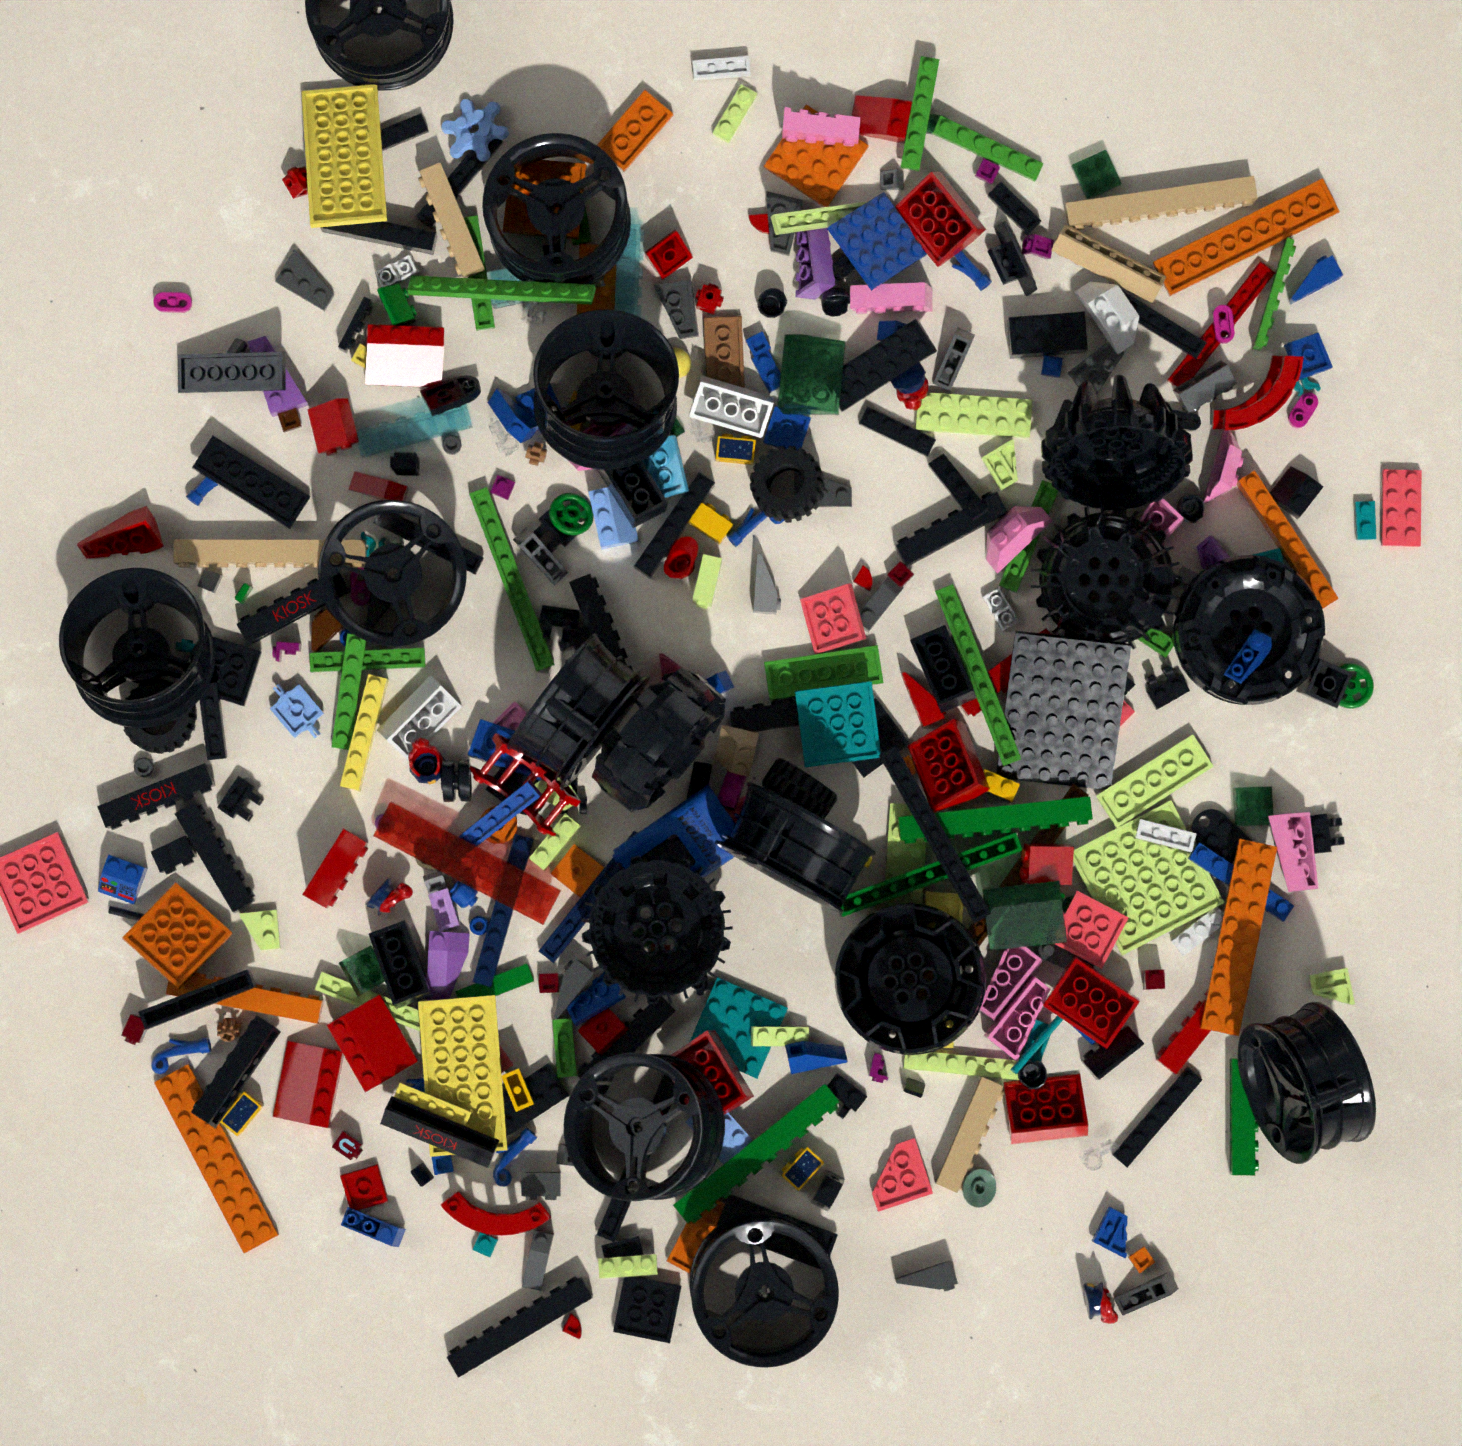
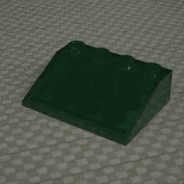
(811, 375)
(1025, 915)

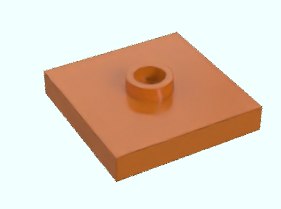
(577, 870)

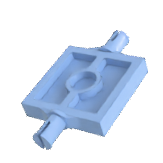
(296, 711)

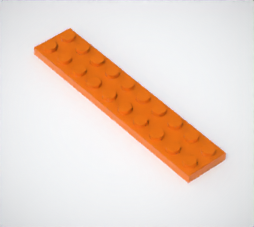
(1246, 237)
(1238, 937)
(217, 1161)

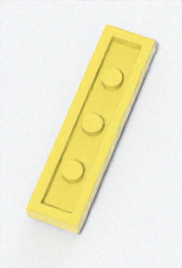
(432, 1104)

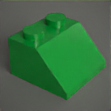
(396, 305)

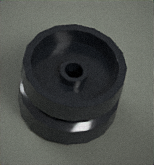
(455, 781)

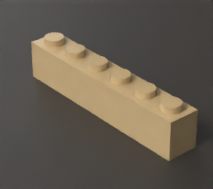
(452, 221)
(1108, 263)
(969, 1134)

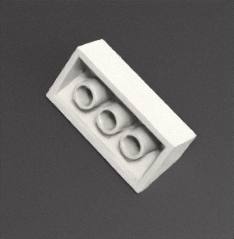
(731, 406)
(419, 716)

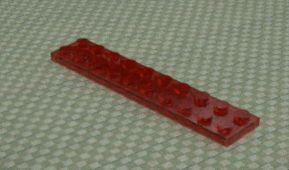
(467, 863)

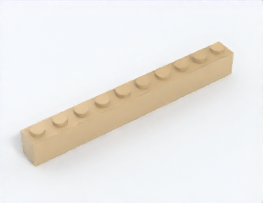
(1161, 202)
(260, 553)

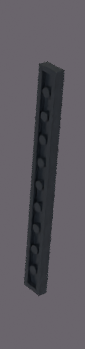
(934, 834)
(617, 1208)

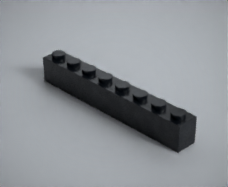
(520, 1326)

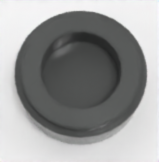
(451, 444)
(143, 767)

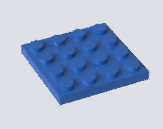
(877, 241)

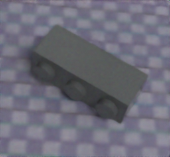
(1205, 387)

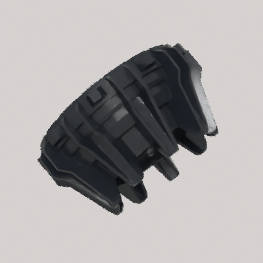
(1116, 448)
(1140, 558)
(624, 954)

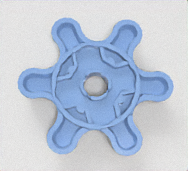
(479, 140)

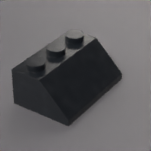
(1104, 1060)

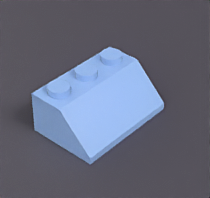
(610, 520)
(734, 1138)

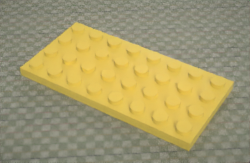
(344, 156)
(464, 1061)

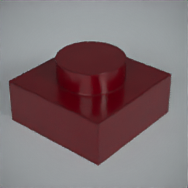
(900, 574)
(549, 983)

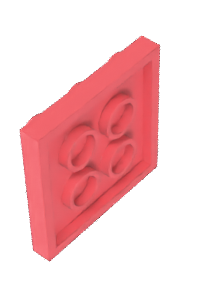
(833, 618)
(1091, 929)

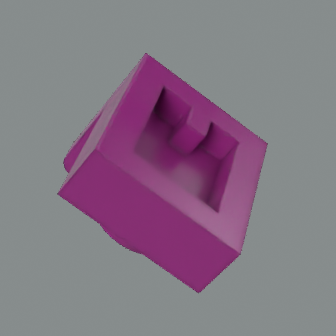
(1037, 246)
(289, 648)
(877, 1064)

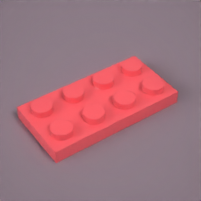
(1401, 508)

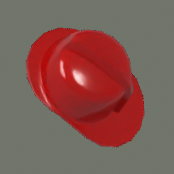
(681, 558)

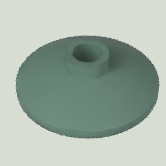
(985, 1188)

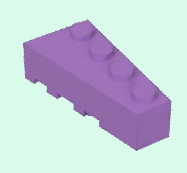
(815, 263)
(279, 400)

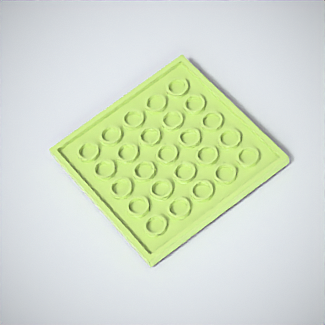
(1145, 880)

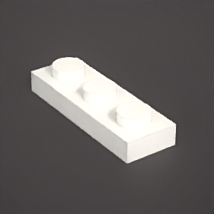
(721, 68)
(1165, 835)
(1198, 931)

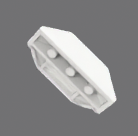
(1111, 313)

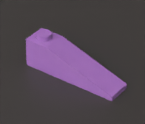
(445, 960)

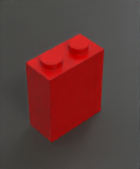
(333, 426)
(1047, 863)

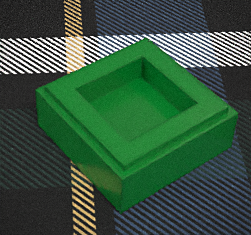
(243, 593)

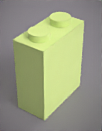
(707, 581)

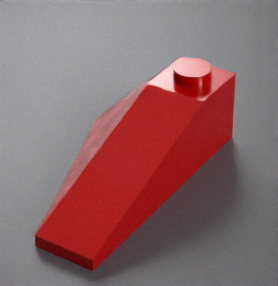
(130, 533)

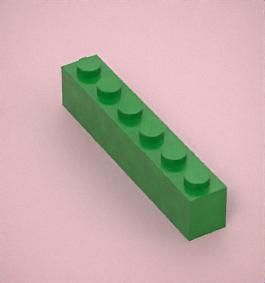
(1241, 1127)

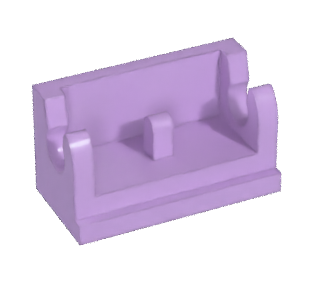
(444, 909)

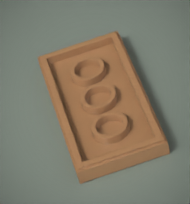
(724, 349)

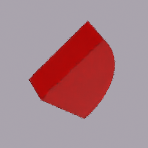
(760, 222)
(864, 578)
(573, 1327)

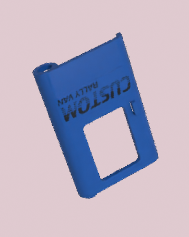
(698, 825)

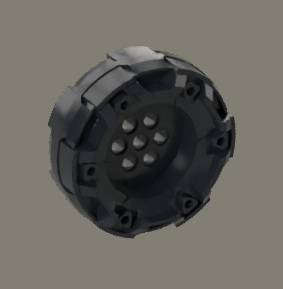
(1280, 601)
(658, 739)
(950, 994)

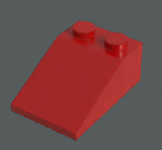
(882, 117)

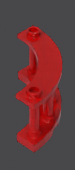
(1267, 400)
(566, 796)
(494, 1223)

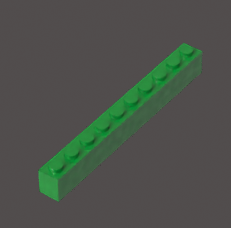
(1003, 818)
(928, 874)
(756, 1153)

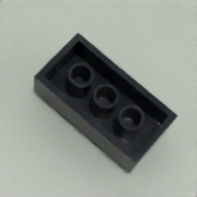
(1047, 335)
(635, 493)
(943, 669)
(400, 964)

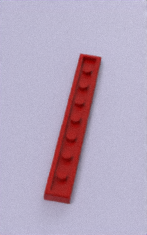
(1238, 304)

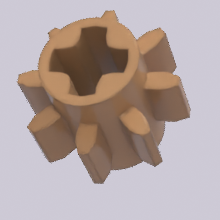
(536, 453)
(228, 1029)

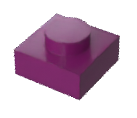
(987, 171)
(502, 487)

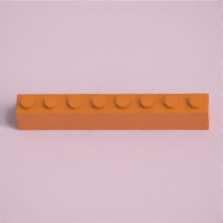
(1285, 537)
(261, 1000)

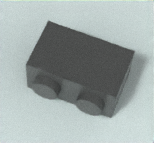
(541, 1184)

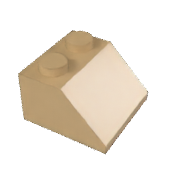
(736, 749)

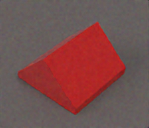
(668, 254)

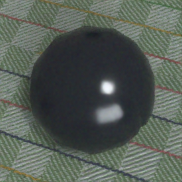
(835, 302)
(771, 303)
(1191, 508)
(1033, 1074)

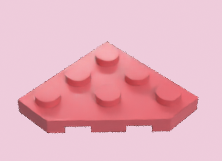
(902, 1177)

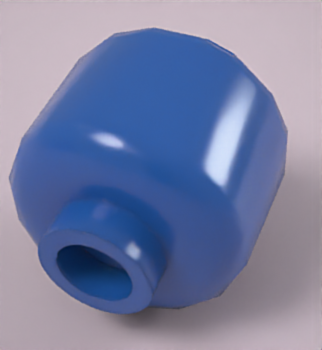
(463, 894)

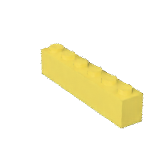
(364, 732)

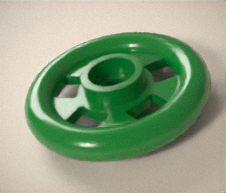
(574, 499)
(1366, 693)

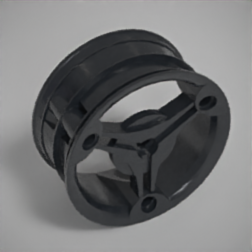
(368, 21)
(553, 194)
(621, 334)
(378, 565)
(117, 591)
(578, 710)
(796, 847)
(1306, 1082)
(634, 1142)
(778, 1296)

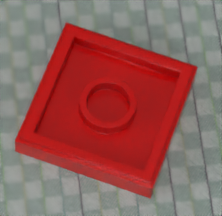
(364, 1188)

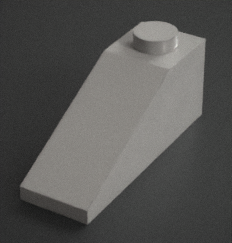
(765, 592)

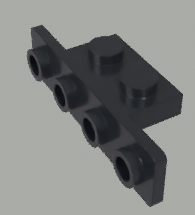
(1010, 262)

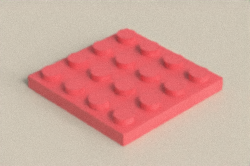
(39, 883)

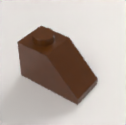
(323, 629)

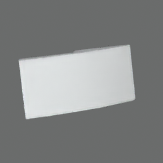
(397, 271)
(1000, 608)

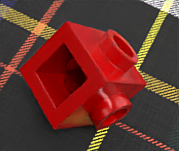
(296, 181)
(709, 305)

